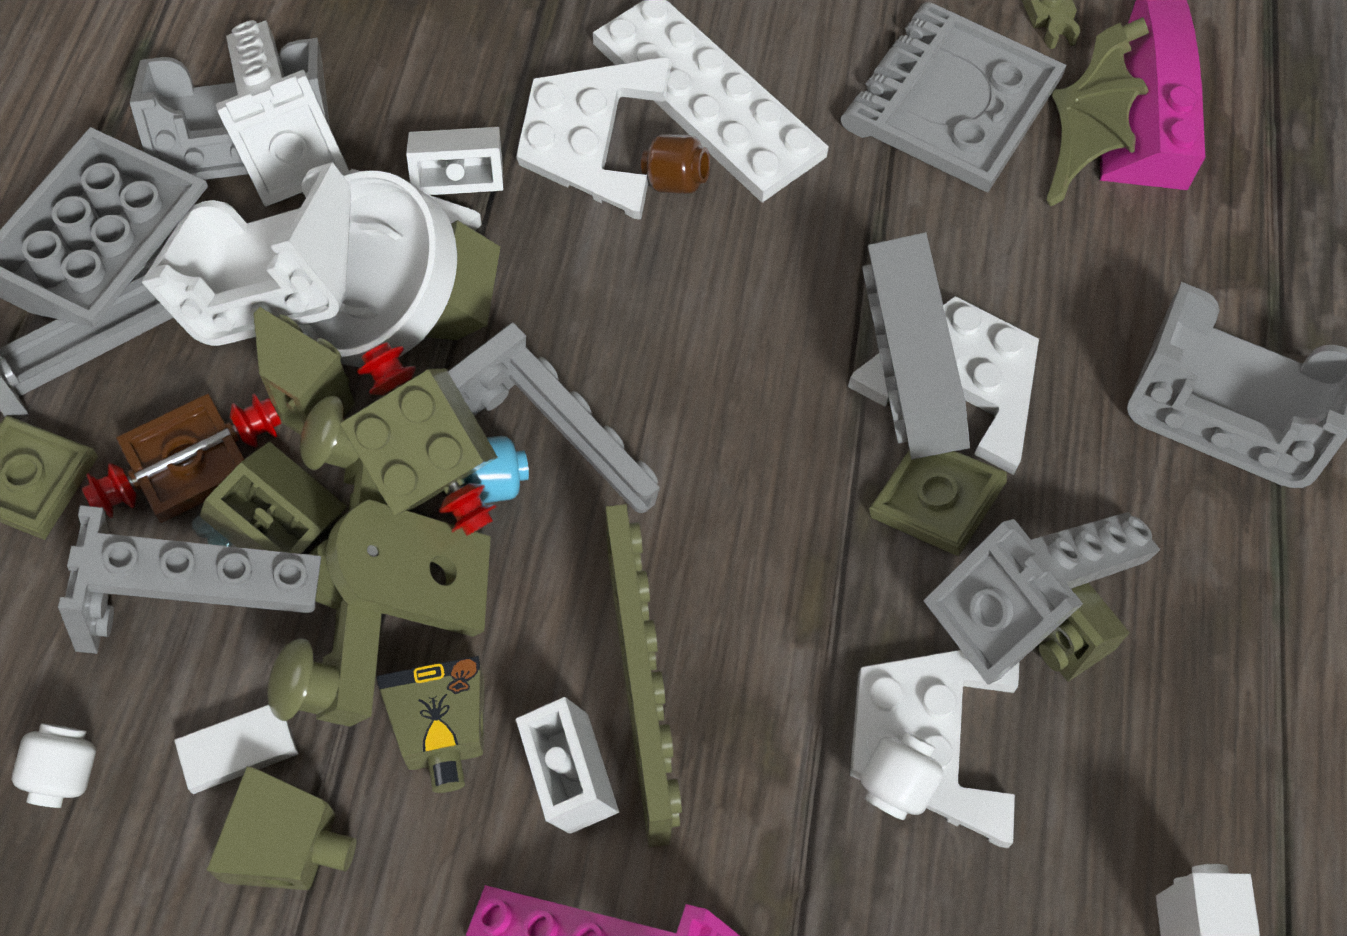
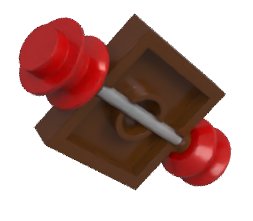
(181, 456)

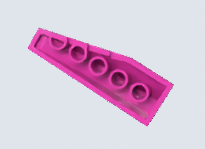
(1170, 115)

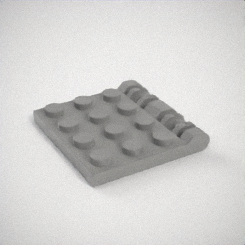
(954, 95)

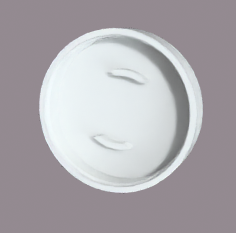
(396, 268)

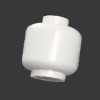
(53, 764)
(902, 775)

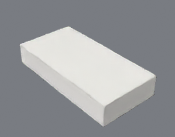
(230, 746)

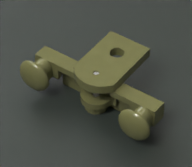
(369, 569)

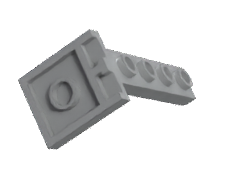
(67, 345)
(506, 362)
(174, 571)
(1021, 588)

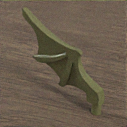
(1097, 107)

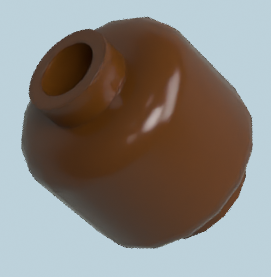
(676, 163)

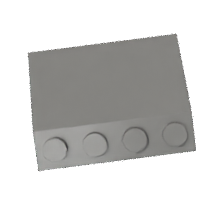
(91, 228)

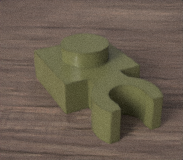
(1056, 17)

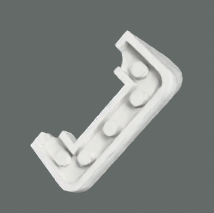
(289, 264)

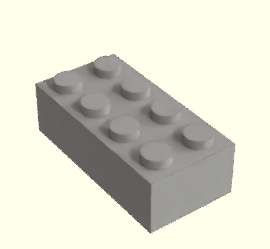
(916, 347)

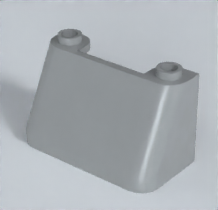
(183, 122)
(1241, 398)

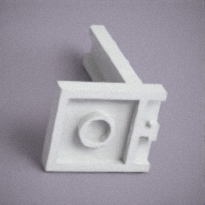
(274, 117)

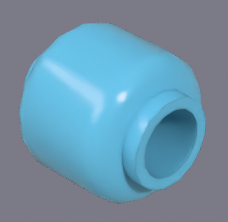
(503, 474)

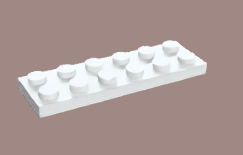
(715, 98)

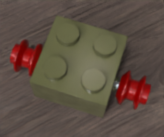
(420, 440)

